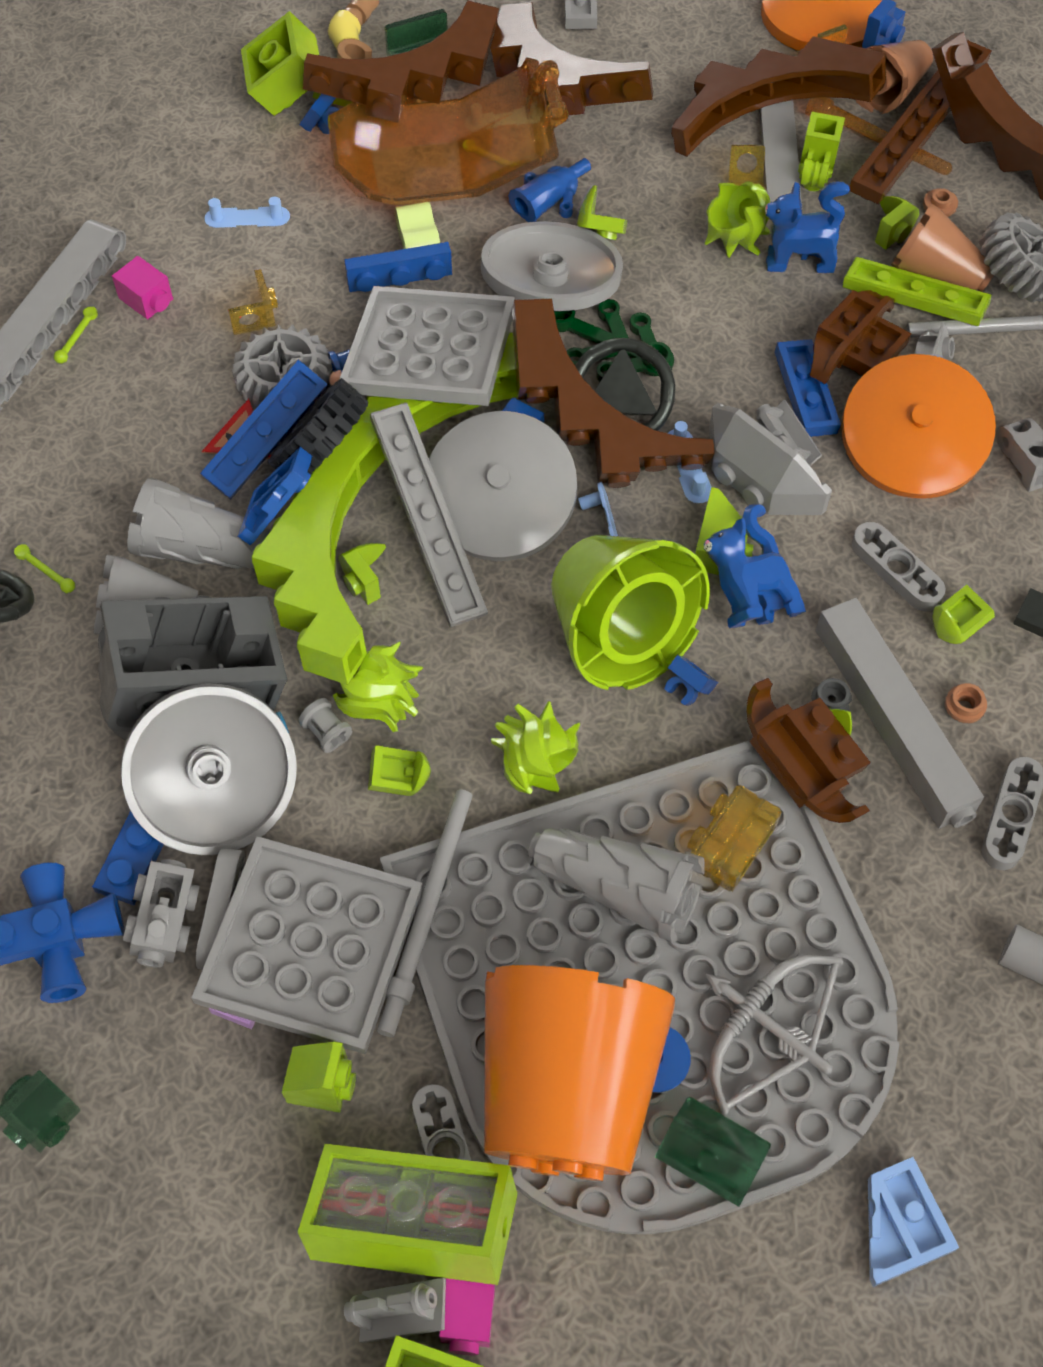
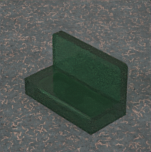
(414, 31)
(713, 1150)

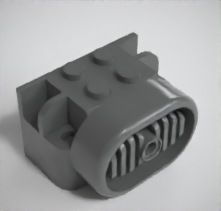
(181, 643)

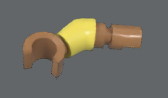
(346, 27)

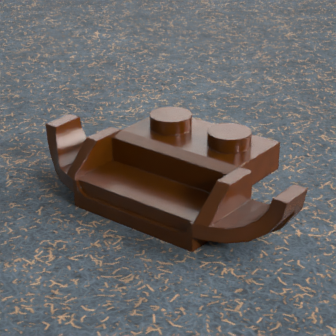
(857, 336)
(806, 752)

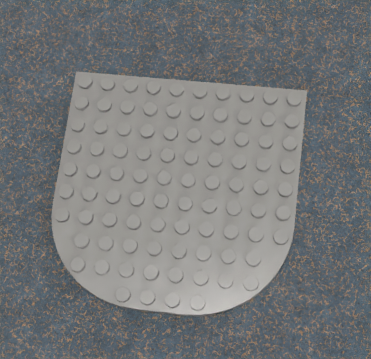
(785, 906)

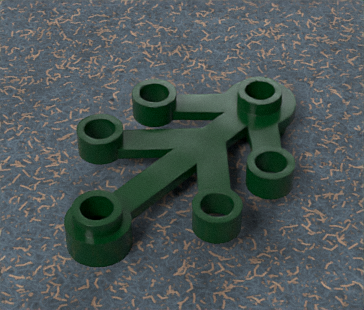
(616, 330)

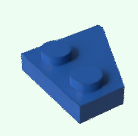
(274, 493)

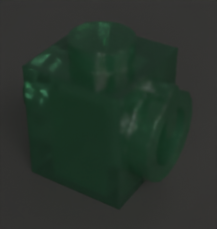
(36, 1112)

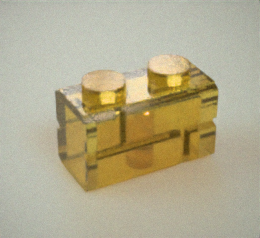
(734, 836)

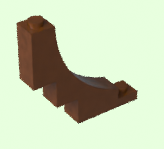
(987, 111)

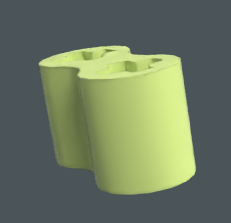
(416, 225)

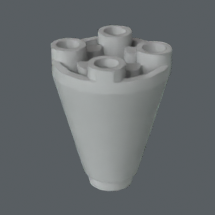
(135, 582)

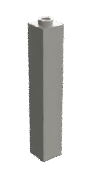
(899, 715)

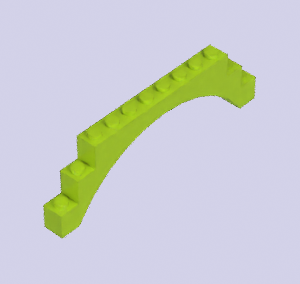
(302, 545)

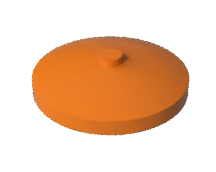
(799, 20)
(918, 426)

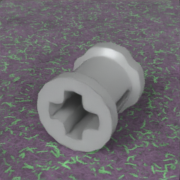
(325, 725)

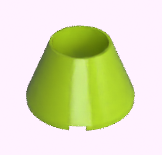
(628, 606)

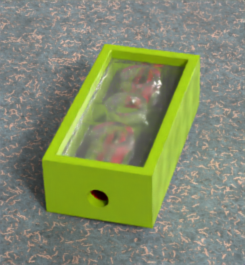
(409, 1213)

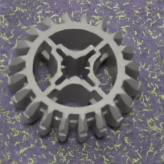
(1015, 254)
(261, 360)

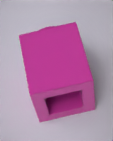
(142, 287)
(467, 1316)

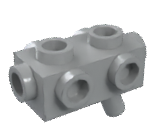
(158, 926)

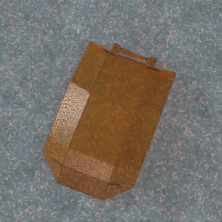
(454, 145)

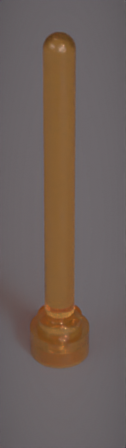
(826, 106)

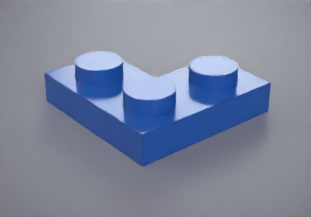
(884, 25)

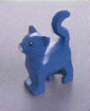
(805, 233)
(757, 583)

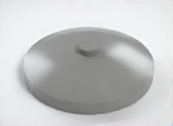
(552, 263)
(505, 484)
(208, 769)

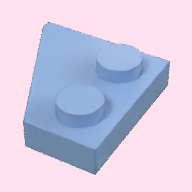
(904, 1223)

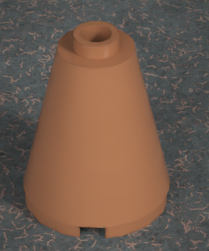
(904, 69)
(943, 253)

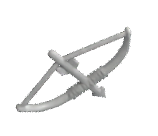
(790, 1040)

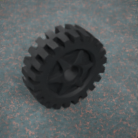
(323, 425)

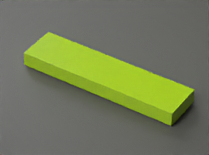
(918, 291)

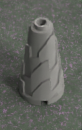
(187, 529)
(635, 880)

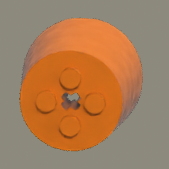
(569, 1068)

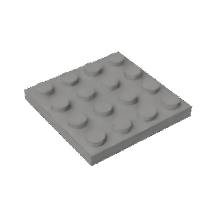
(429, 345)
(309, 944)

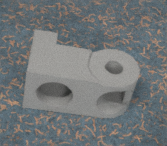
(1024, 446)

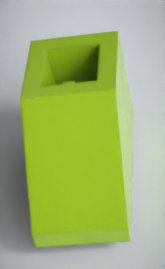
(319, 1076)

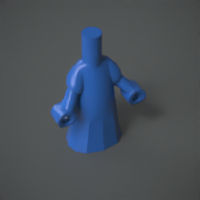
(546, 189)

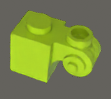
(820, 150)

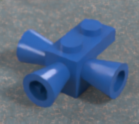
(55, 932)

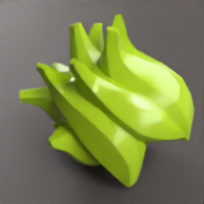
(738, 216)
(380, 688)
(535, 749)

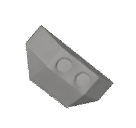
(763, 466)

